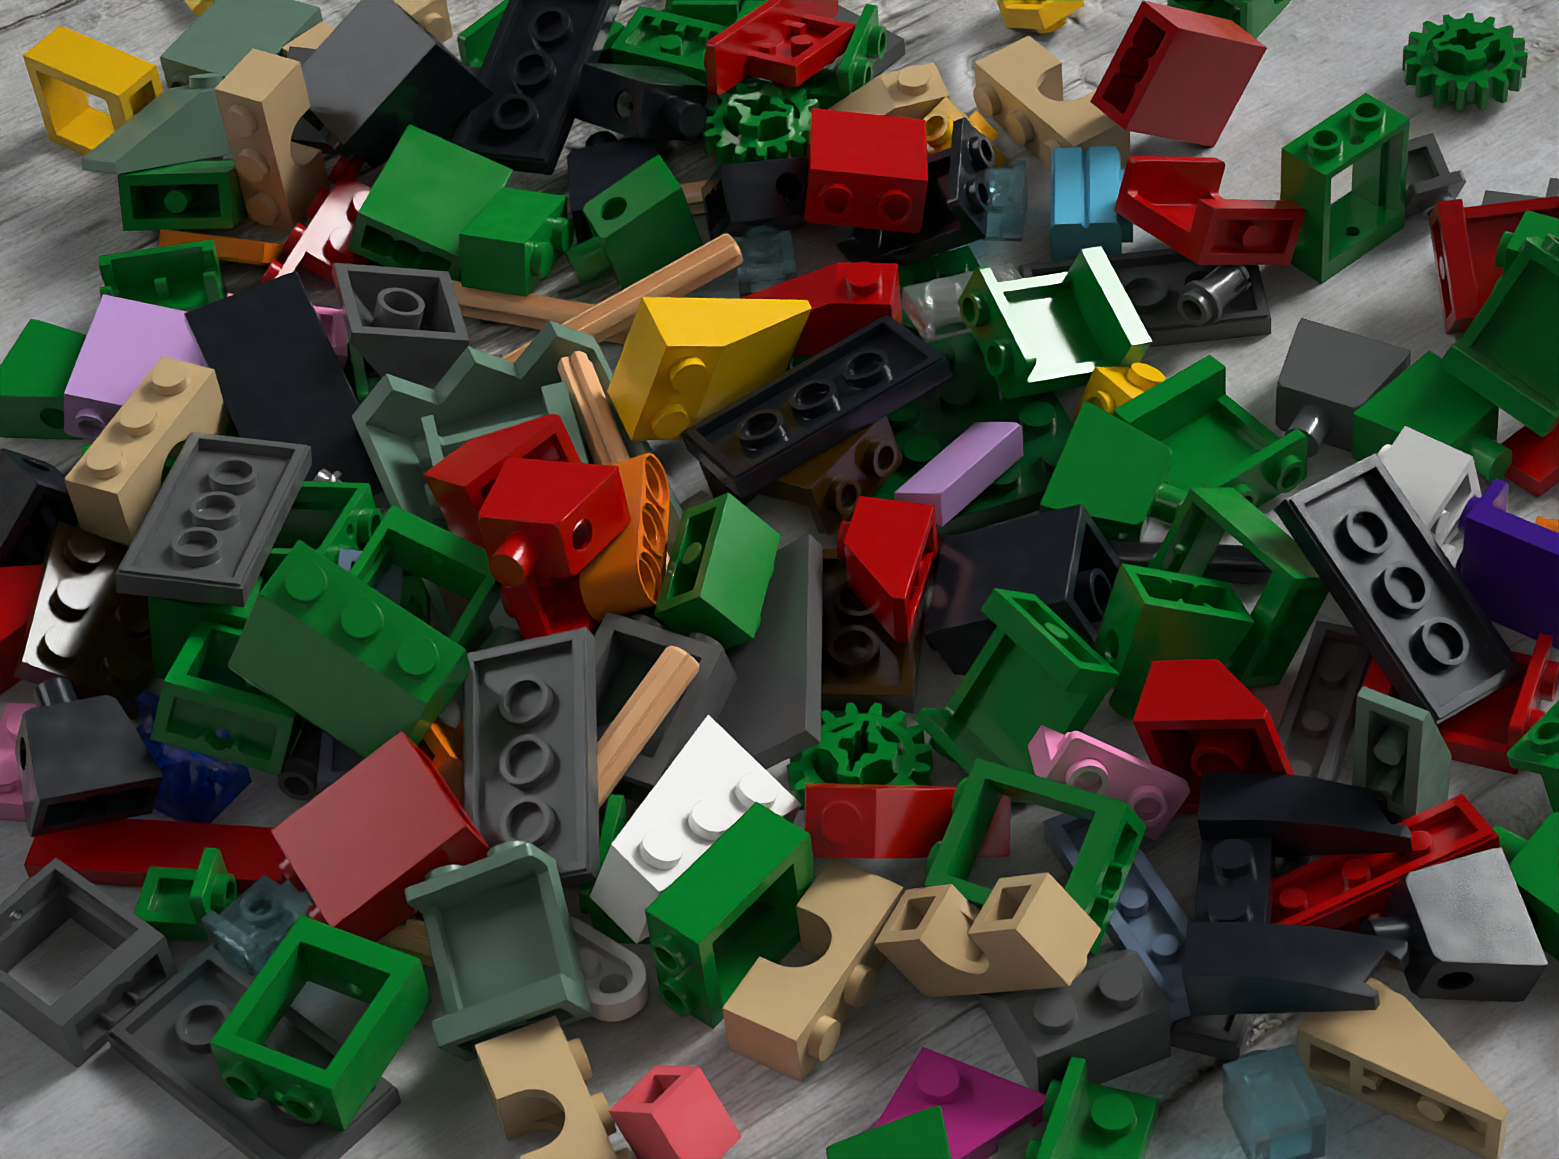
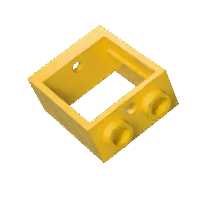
(69, 66)

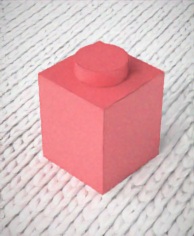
(674, 1116)

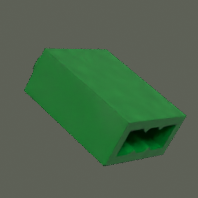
(425, 203)

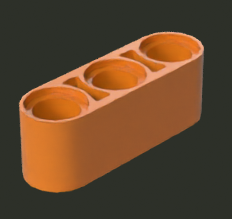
(633, 565)

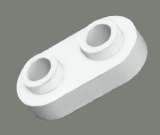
(610, 968)

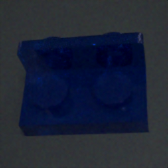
(192, 783)

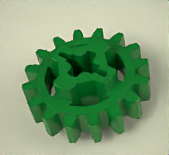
(1464, 61)
(758, 124)
(863, 752)

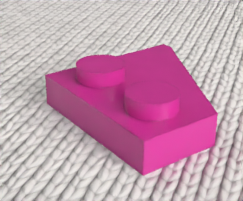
(974, 1103)

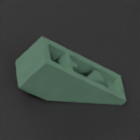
(170, 130)
(1399, 754)

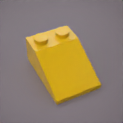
(699, 357)

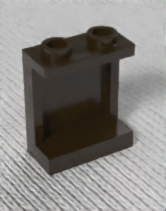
(834, 478)

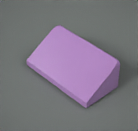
(964, 468)

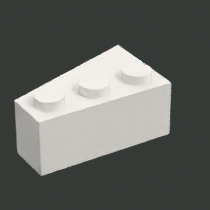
(1434, 481)
(680, 819)

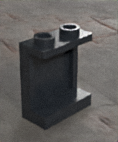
(953, 208)

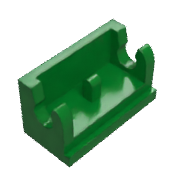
(165, 276)

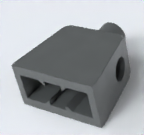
(1329, 378)

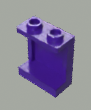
(1510, 565)

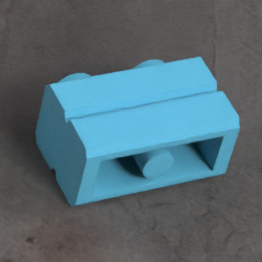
(1084, 202)

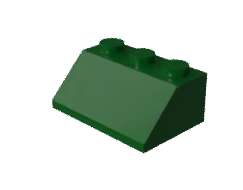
(346, 655)

